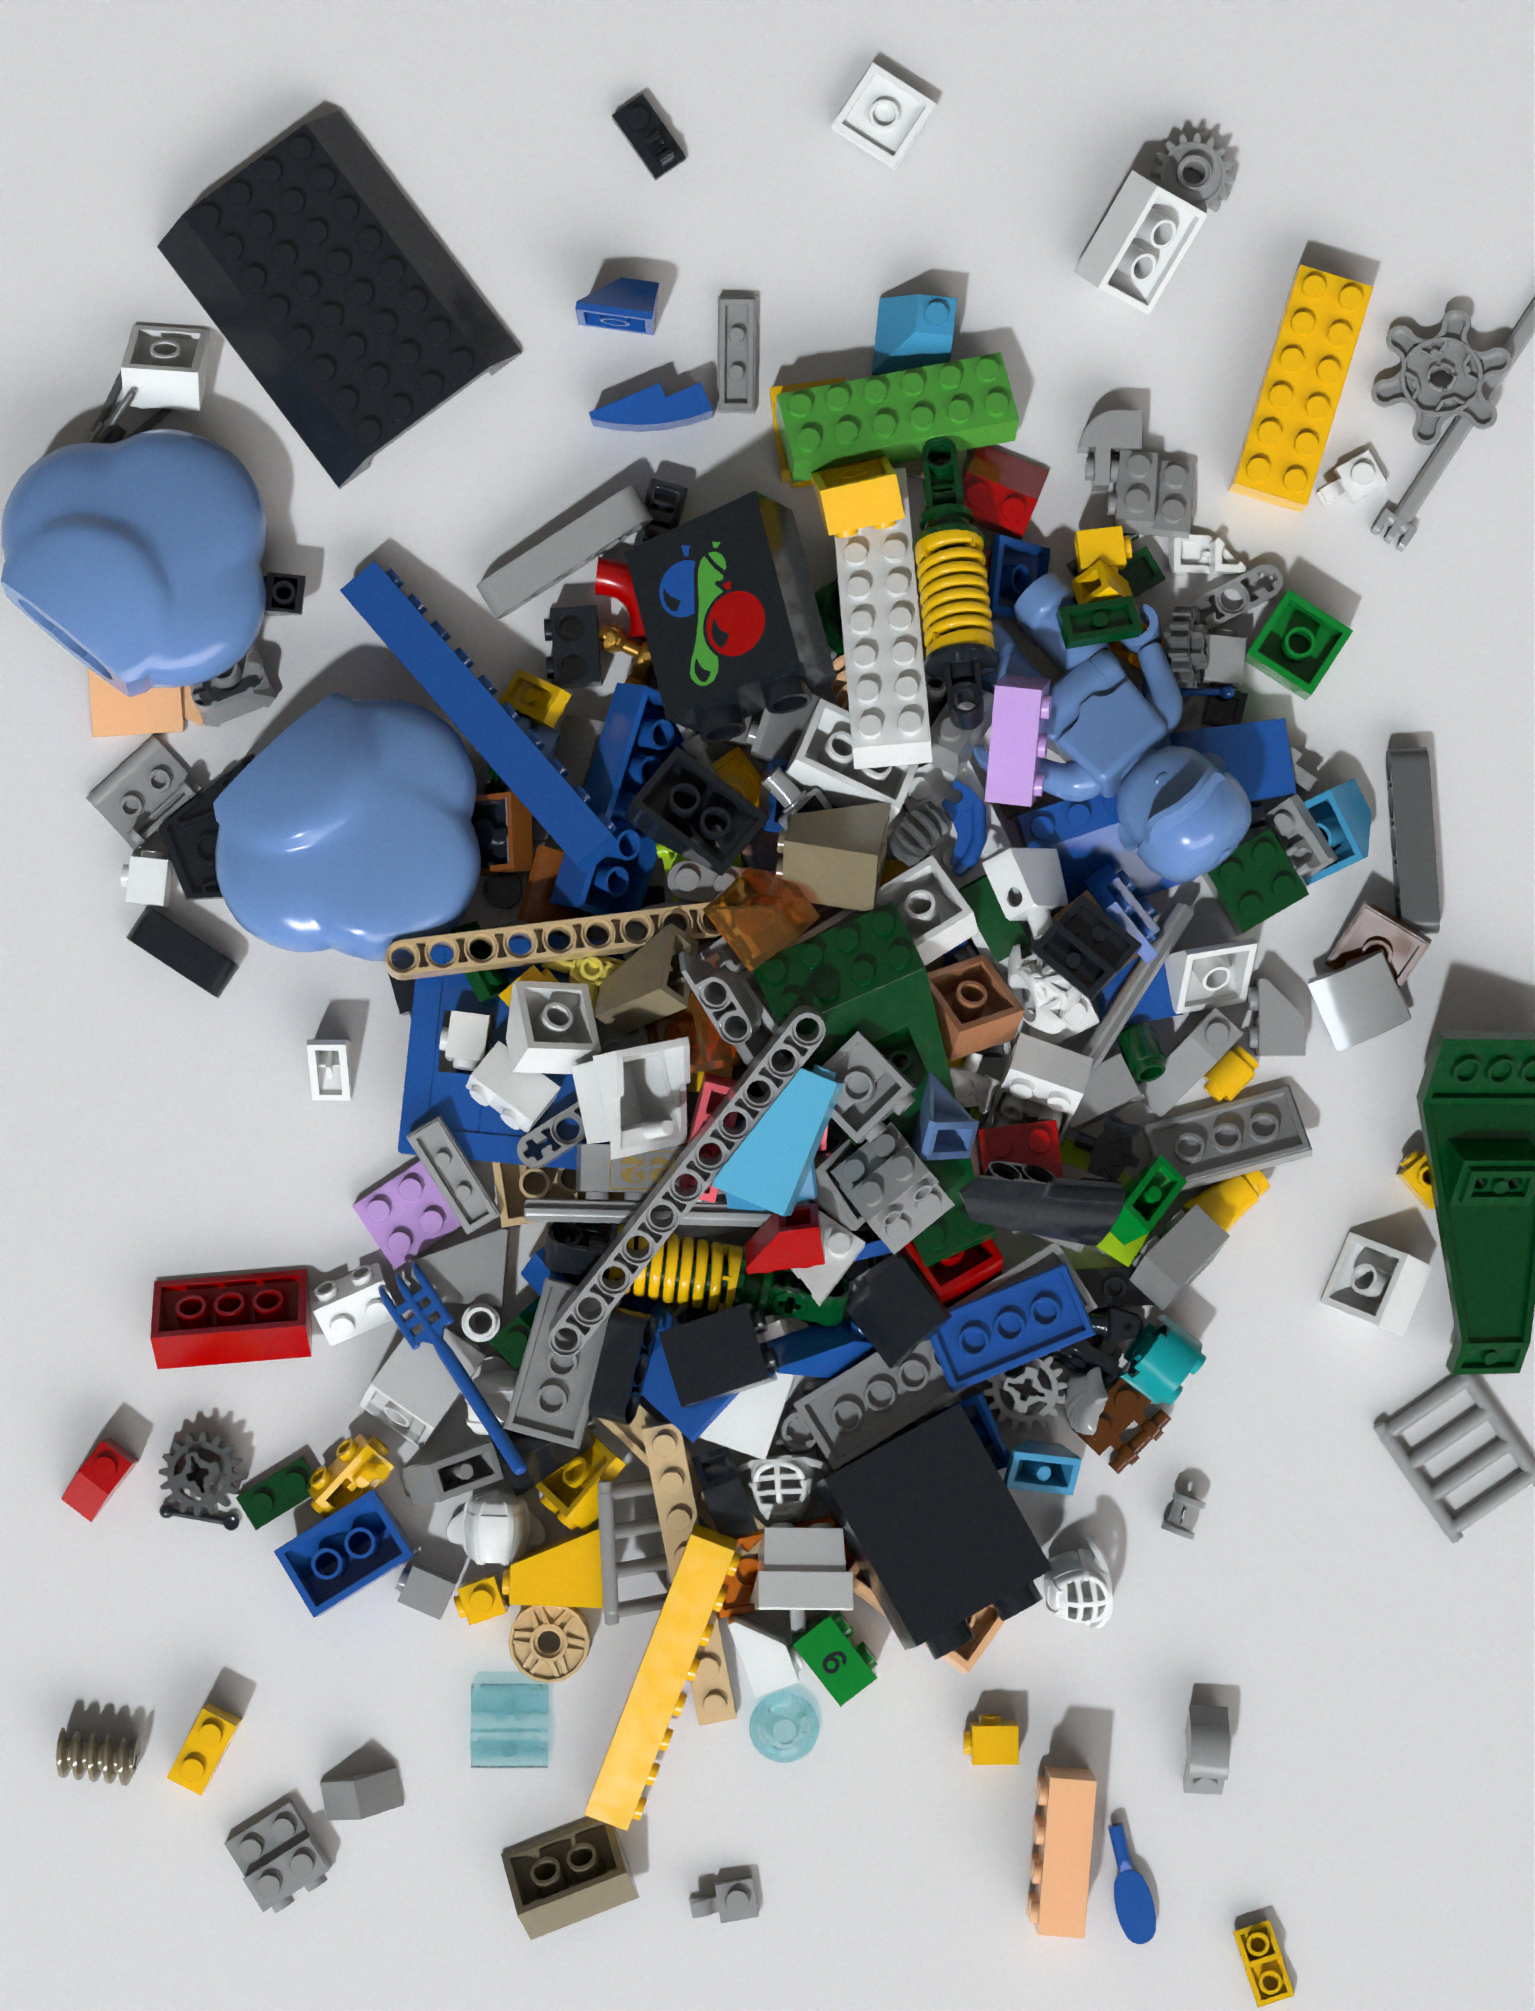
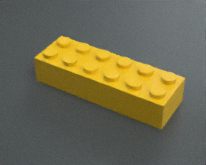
(1301, 388)

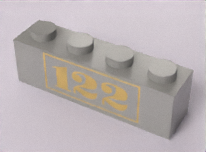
(631, 1174)

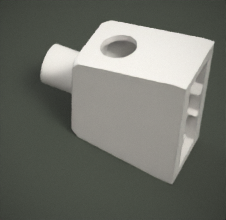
(1028, 885)

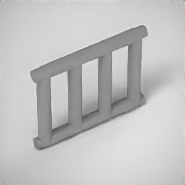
(1432, 1495)
(609, 1567)

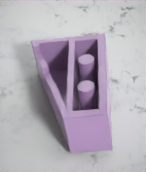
(1018, 740)

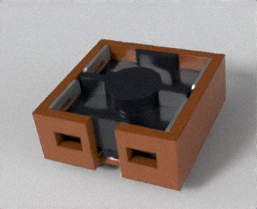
(503, 833)

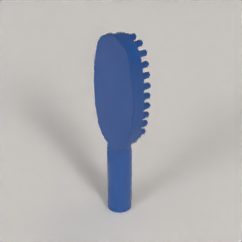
(1131, 1892)

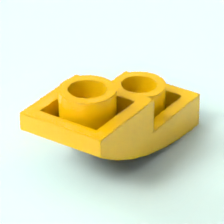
(1263, 1963)

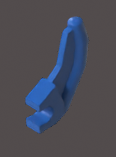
(970, 826)

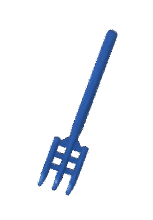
(433, 1334)

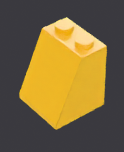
(558, 1573)

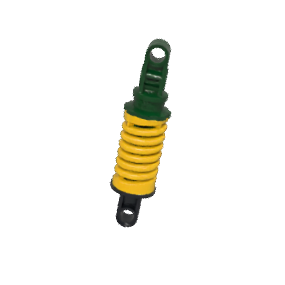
(953, 587)
(694, 1271)

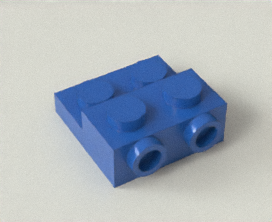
(1116, 899)

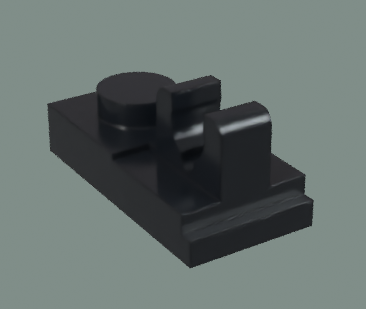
(648, 137)
(1084, 1357)

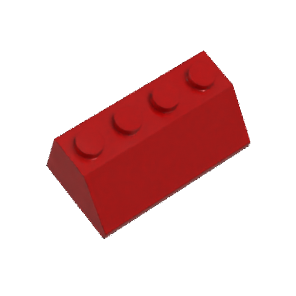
(231, 1319)

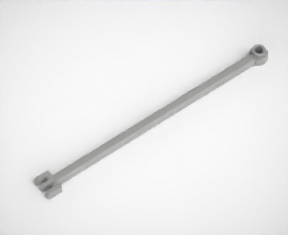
(1449, 445)

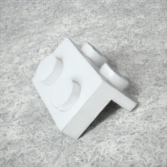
(351, 1304)

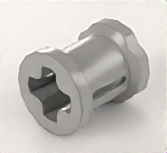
(1173, 1522)

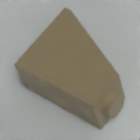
(647, 983)

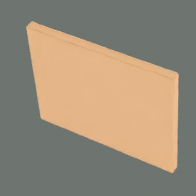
(147, 713)

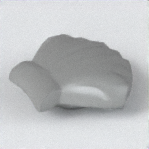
(1085, 1400)

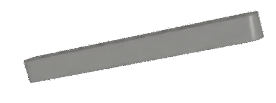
(682, 1200)

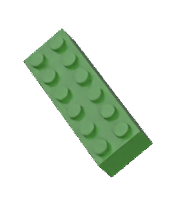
(896, 415)

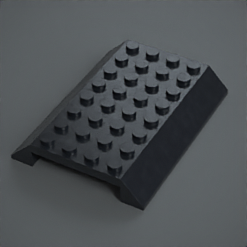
(335, 294)

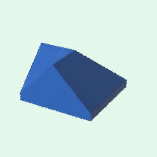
(621, 306)

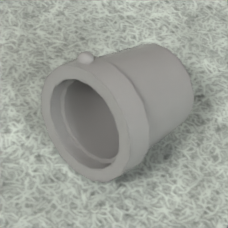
(793, 1432)

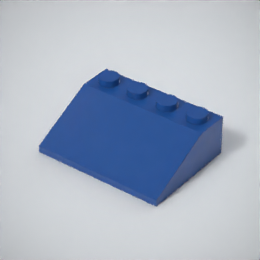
(1085, 841)

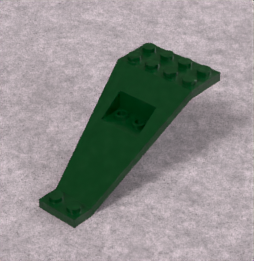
(875, 983)
(1481, 1168)

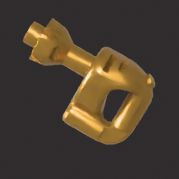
(616, 640)

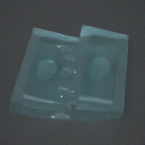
(509, 1725)

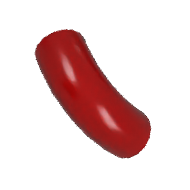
(615, 581)

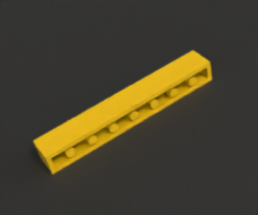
(661, 1677)

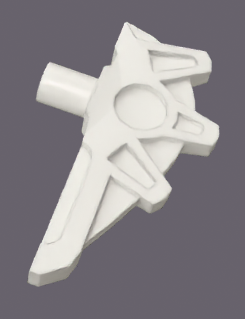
(970, 1086)

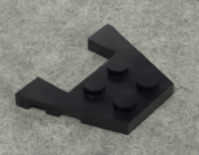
(192, 840)

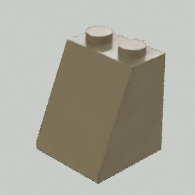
(836, 854)

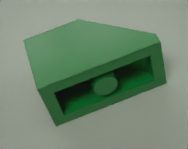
(1147, 1199)

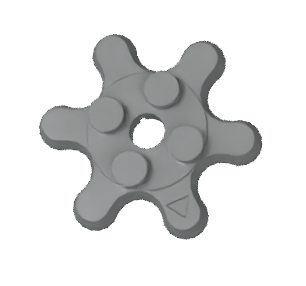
(1443, 352)

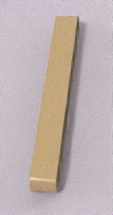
(537, 936)

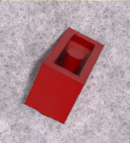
(99, 1478)

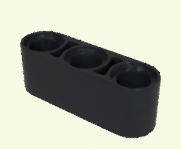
(182, 951)
(622, 1365)

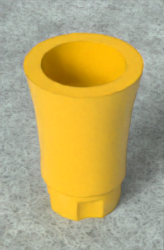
(1230, 1198)

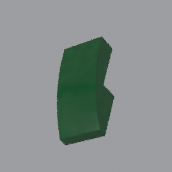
(993, 925)

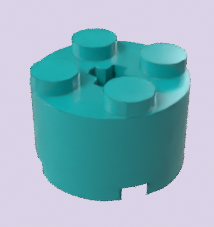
(1162, 1360)

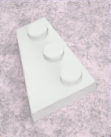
(840, 1252)

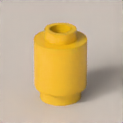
(1230, 1074)

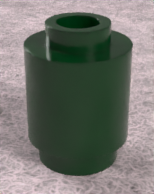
(1142, 1052)

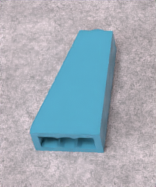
(781, 1147)

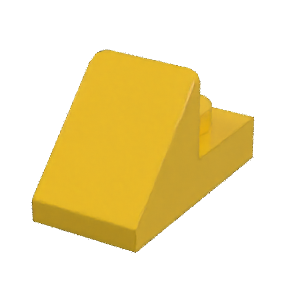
(535, 698)

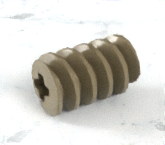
(96, 1757)

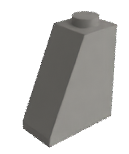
(468, 1271)

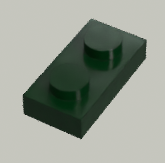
(1099, 622)
(485, 983)
(277, 1493)

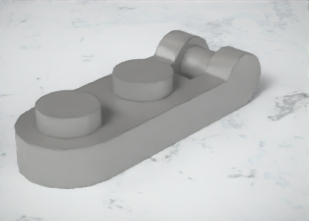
(696, 883)

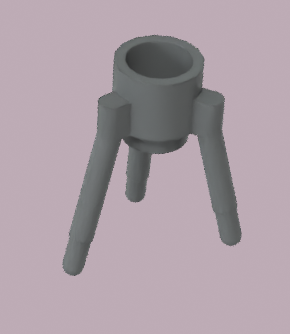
(106, 429)

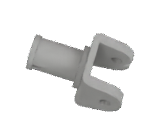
(791, 797)

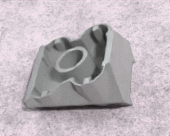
(234, 692)

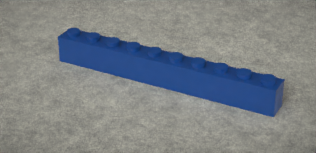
(480, 717)

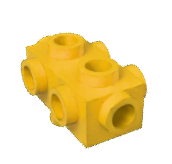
(357, 1470)

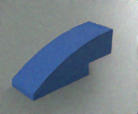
(653, 411)

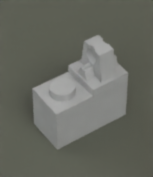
(451, 1474)

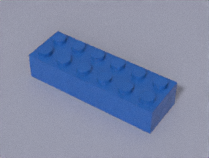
(628, 754)

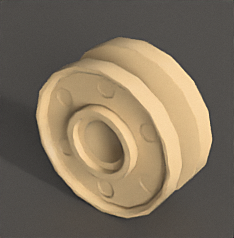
(543, 1664)

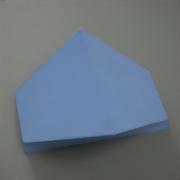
(943, 1125)

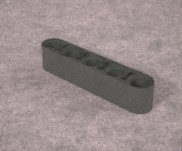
(1413, 838)

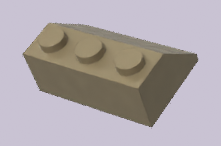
(568, 1876)

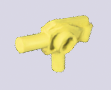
(587, 971)

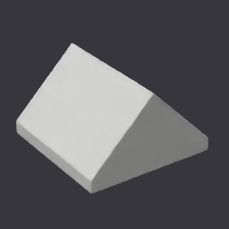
(1210, 975)

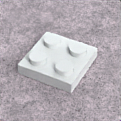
(883, 116)

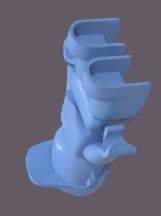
(1118, 743)

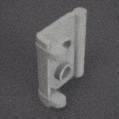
(144, 792)

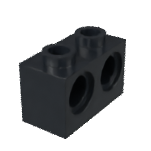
(584, 646)

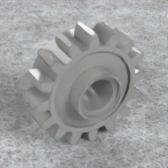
(1205, 162)

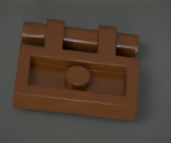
(1121, 1409)

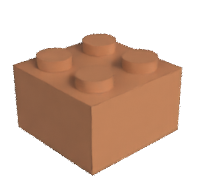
(973, 1006)

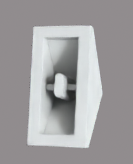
(330, 1069)

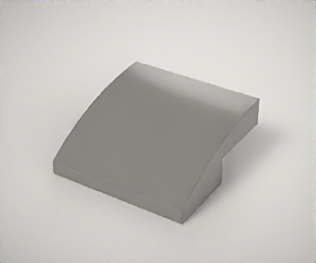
(1359, 1000)

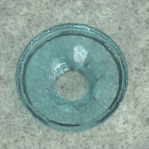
(778, 1707)

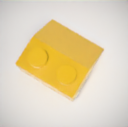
(858, 496)

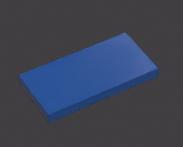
(1011, 1328)

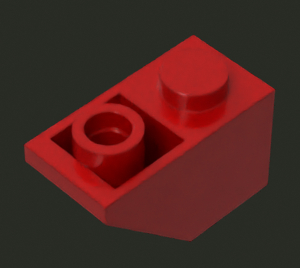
(787, 1242)

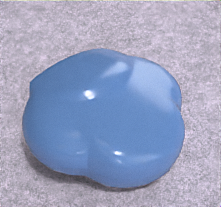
(140, 557)
(351, 831)

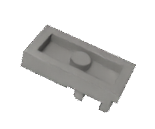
(1300, 836)

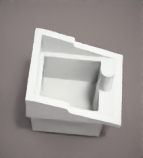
(635, 1097)
(802, 1572)

